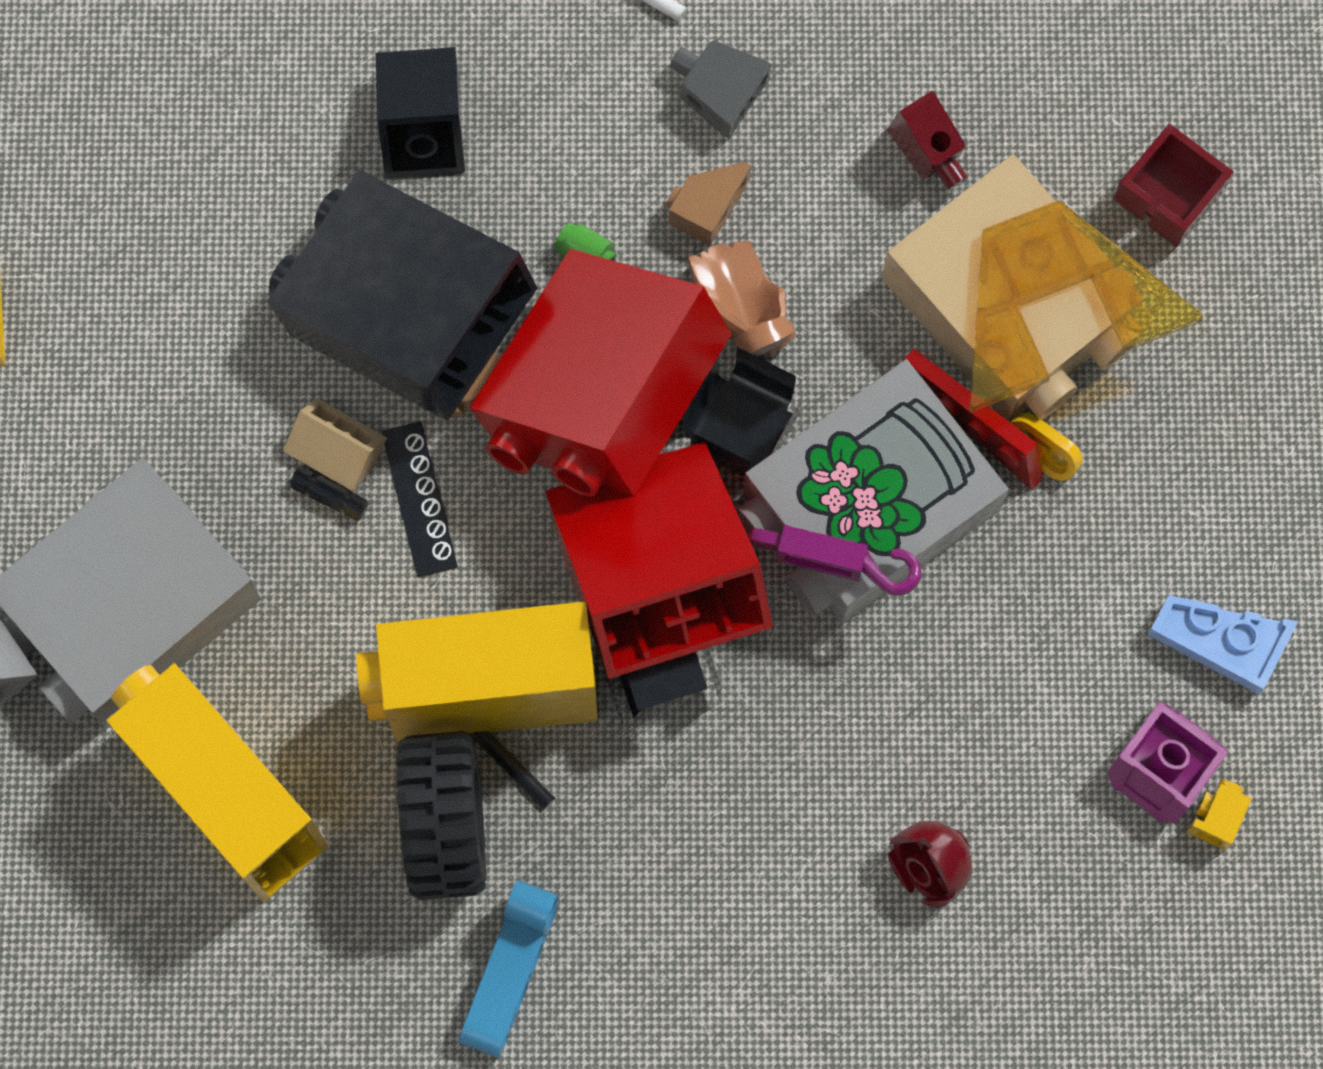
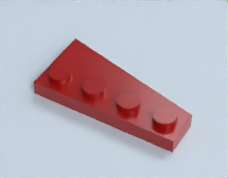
(985, 425)

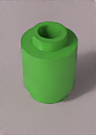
(584, 240)

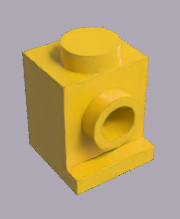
(1221, 815)

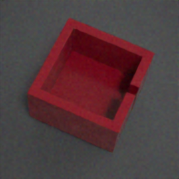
(1173, 185)

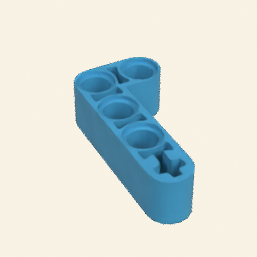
(510, 968)

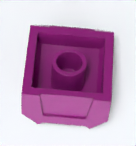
(1166, 764)

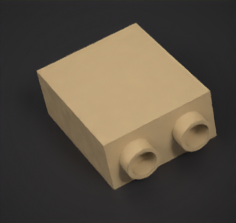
(937, 281)

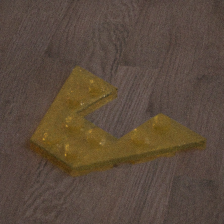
(1041, 256)

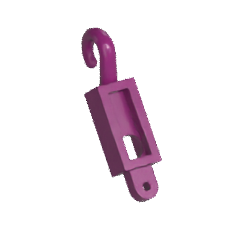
(834, 557)

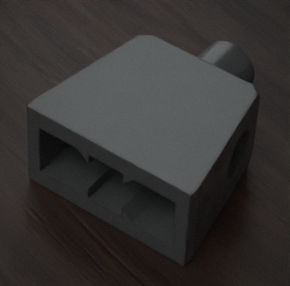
(721, 83)

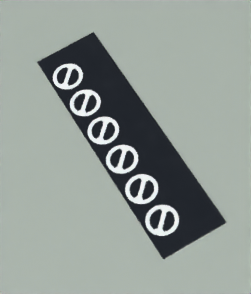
(419, 499)

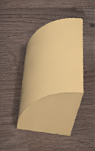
(334, 444)

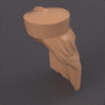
(744, 297)

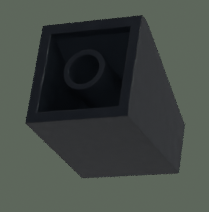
(419, 112)

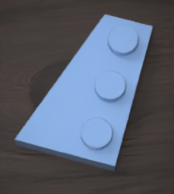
(1223, 640)

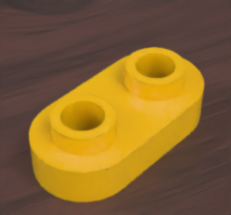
(1057, 454)

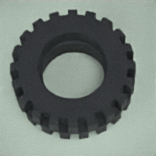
(441, 815)

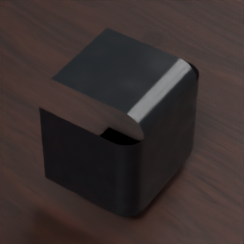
(743, 416)
(664, 682)

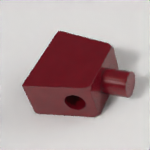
(920, 130)

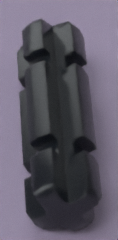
(329, 493)

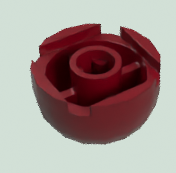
(932, 860)

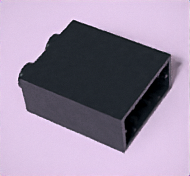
(401, 293)

